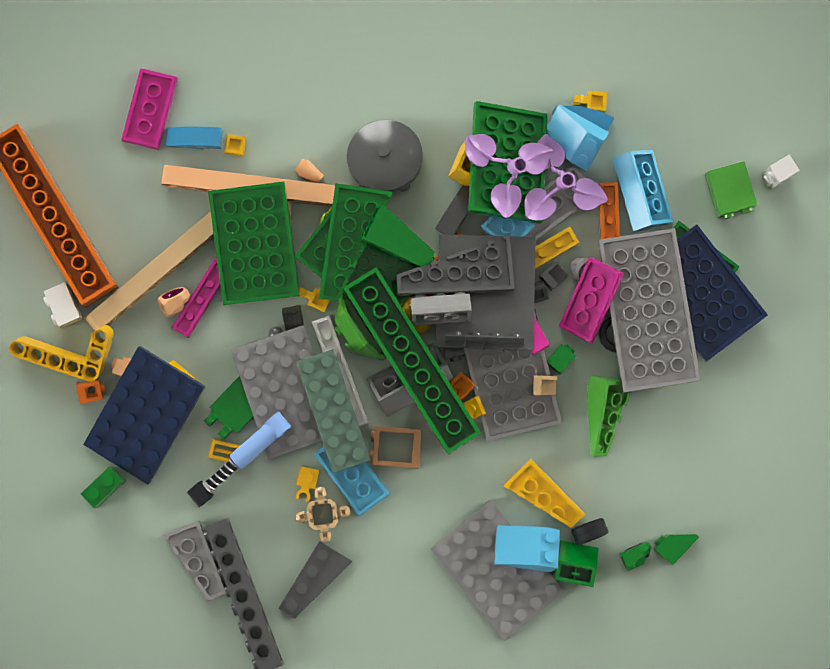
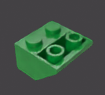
(576, 564)

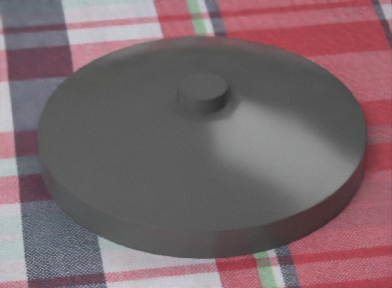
(385, 156)

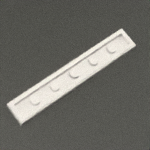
(329, 340)

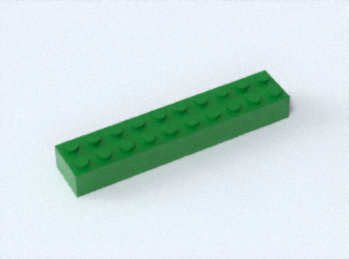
(412, 361)

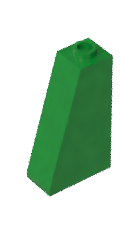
(394, 237)

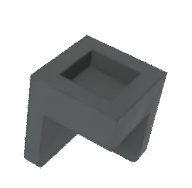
(553, 275)

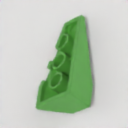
(604, 405)

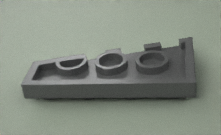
(315, 576)

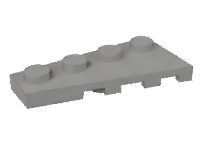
(196, 557)

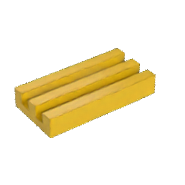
(212, 449)

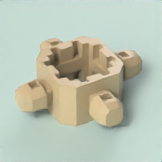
(343, 511)

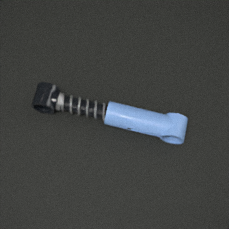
(240, 458)

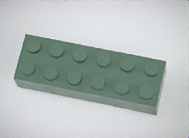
(332, 411)

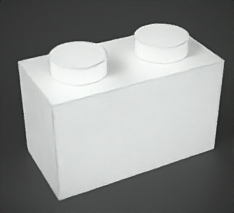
(780, 172)
(63, 305)

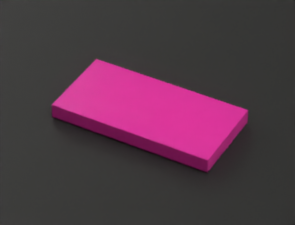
(149, 109)
(591, 299)

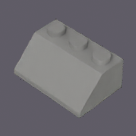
(441, 309)

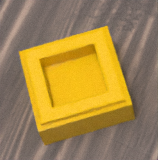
(235, 145)

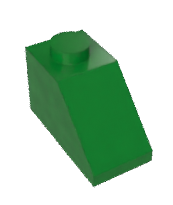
(673, 546)

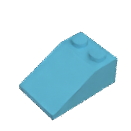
(576, 136)
(527, 547)

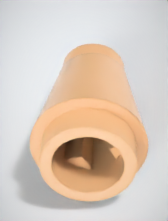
(308, 171)

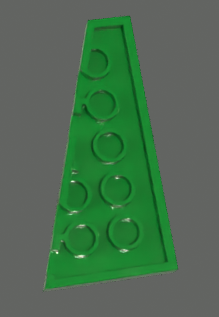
(348, 220)

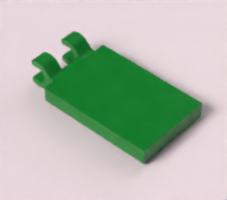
(231, 410)

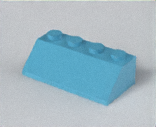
(642, 190)

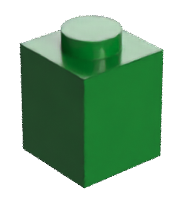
(561, 358)

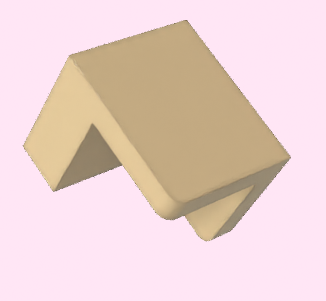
(544, 384)

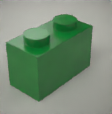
(103, 487)

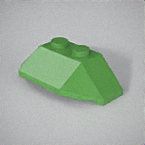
(355, 332)

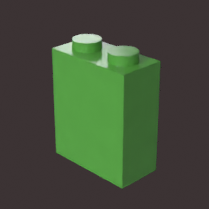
(731, 190)

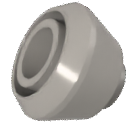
(577, 267)

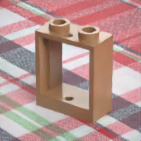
(375, 437)

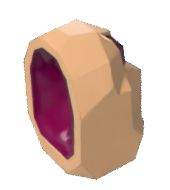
(173, 301)

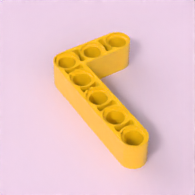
(65, 356)

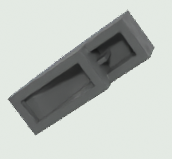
(455, 213)

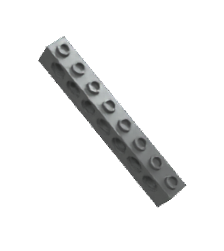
(224, 528)

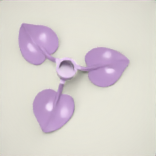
(532, 159)
(587, 192)

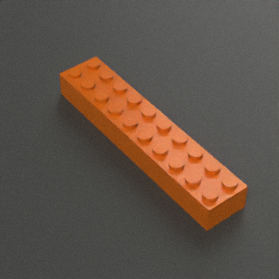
(53, 218)

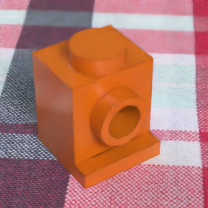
(86, 396)

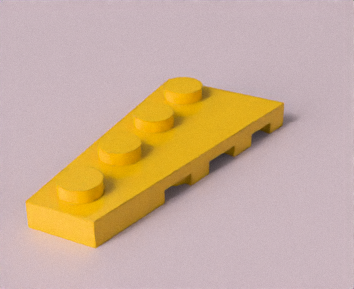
(538, 488)

